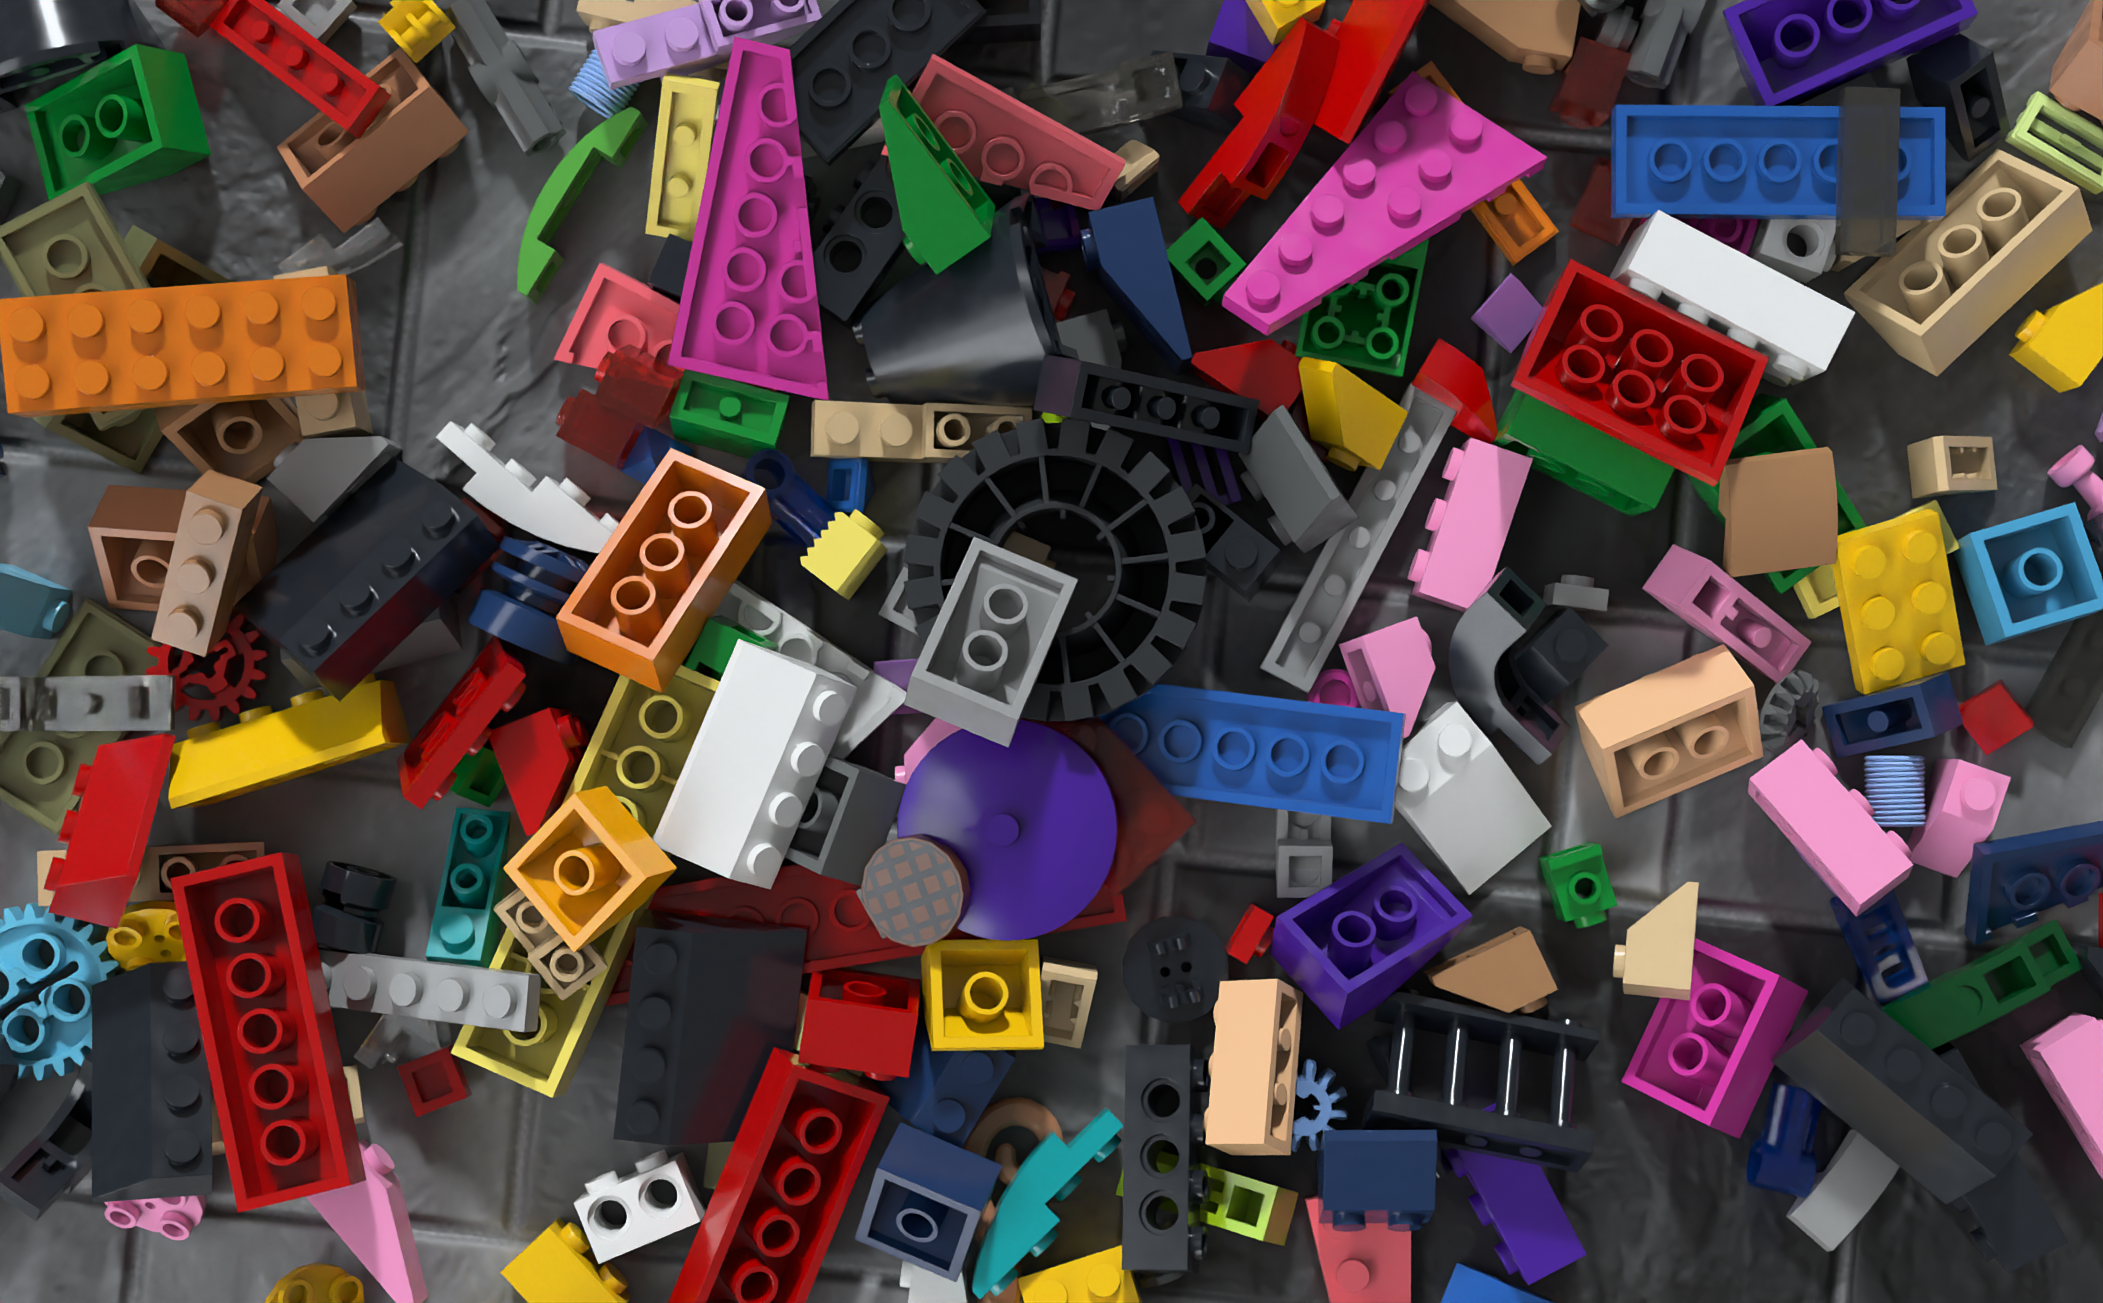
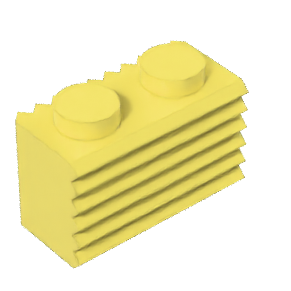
(846, 552)

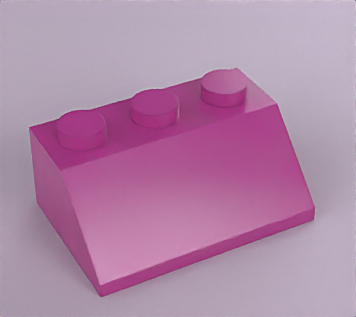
(1719, 1046)

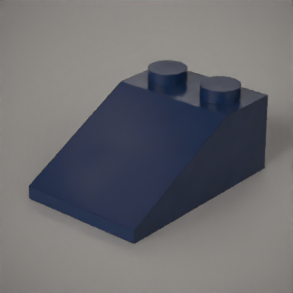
(1135, 272)

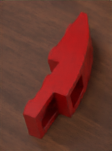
(1276, 120)

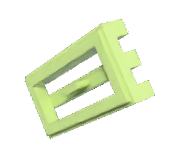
(2051, 157)

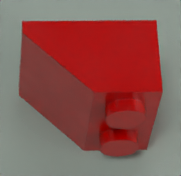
(540, 761)
(860, 1023)

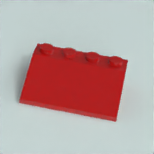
(1640, 372)

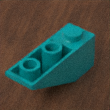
(472, 883)

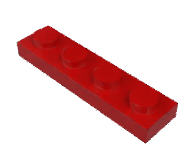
(302, 63)

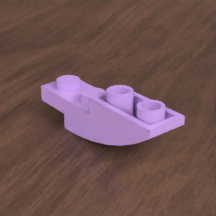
(695, 36)

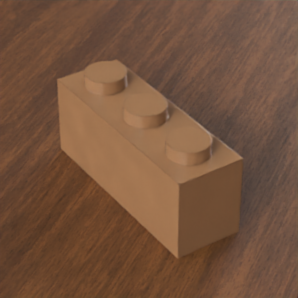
(206, 562)

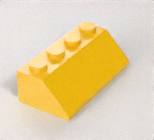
(285, 744)

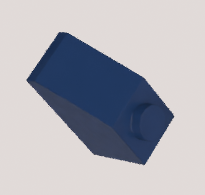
(1893, 715)

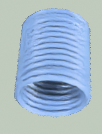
(593, 90)
(1896, 789)

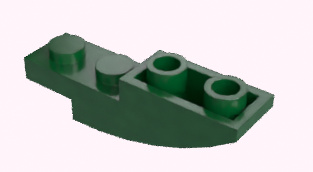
(1987, 986)

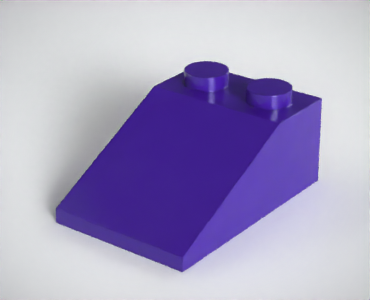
(1366, 934)

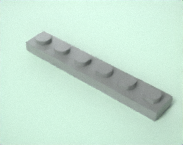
(1355, 550)
(432, 990)

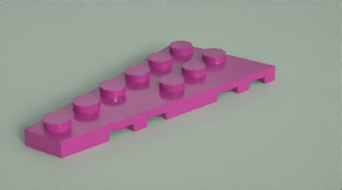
(1389, 191)
(751, 266)

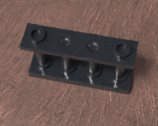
(1492, 1133)

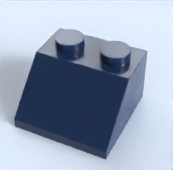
(946, 1087)
(1376, 1178)
(927, 1201)

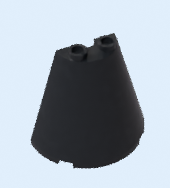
(64, 36)
(972, 328)

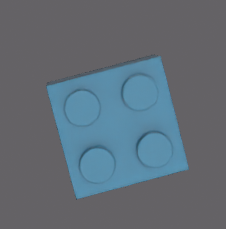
(2030, 573)

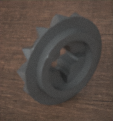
(1788, 711)

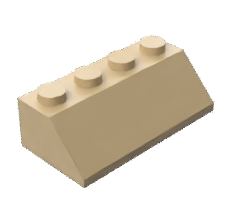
(1974, 264)

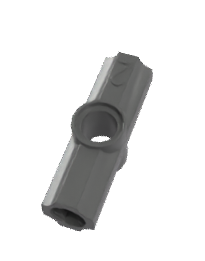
(1660, 39)
(504, 76)

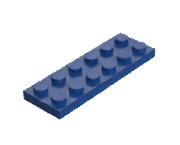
(1758, 162)
(1267, 750)

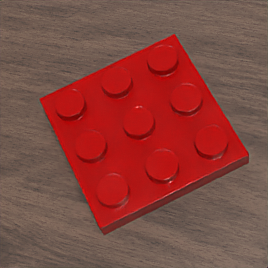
(461, 722)

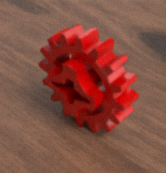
(222, 683)

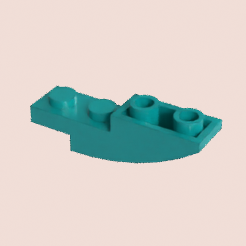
(1022, 1215)

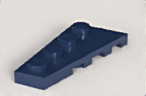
(2030, 874)

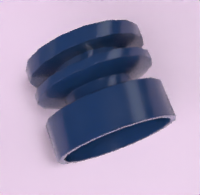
(533, 599)

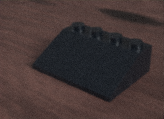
(368, 576)
(703, 1023)

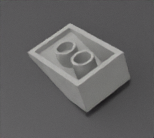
(990, 642)

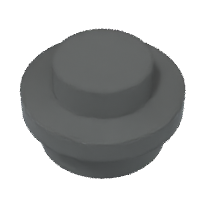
(1617, 28)

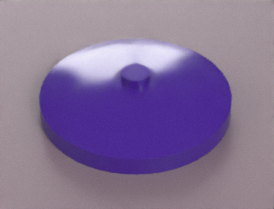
(1023, 820)

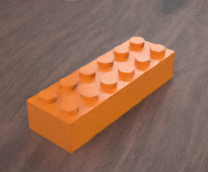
(181, 345)

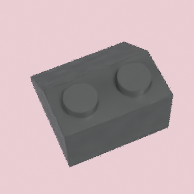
(1295, 483)
(845, 820)

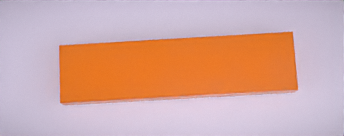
(1513, 217)

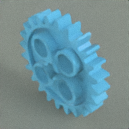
(63, 1030)

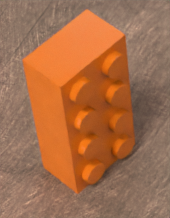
(665, 570)

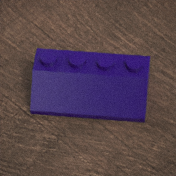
(1811, 46)

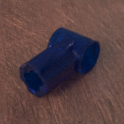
(793, 502)
(1784, 1153)

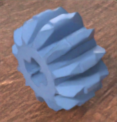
(1322, 1105)

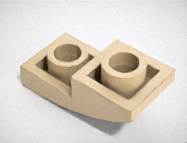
(547, 951)

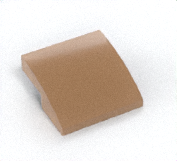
(1779, 512)

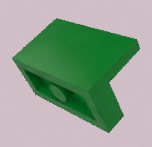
(728, 414)

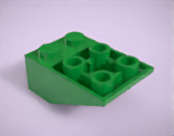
(1367, 321)

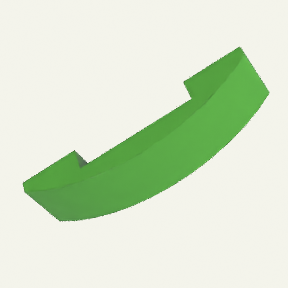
(609, 141)

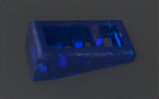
(1864, 946)

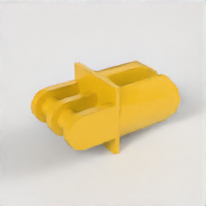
(416, 26)

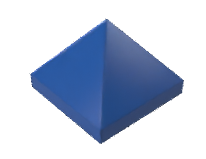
(649, 453)
(849, 484)

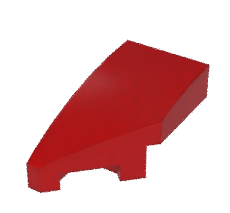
(1461, 386)

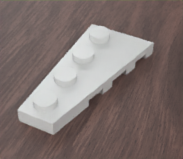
(875, 696)

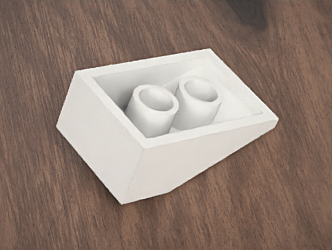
(1464, 798)

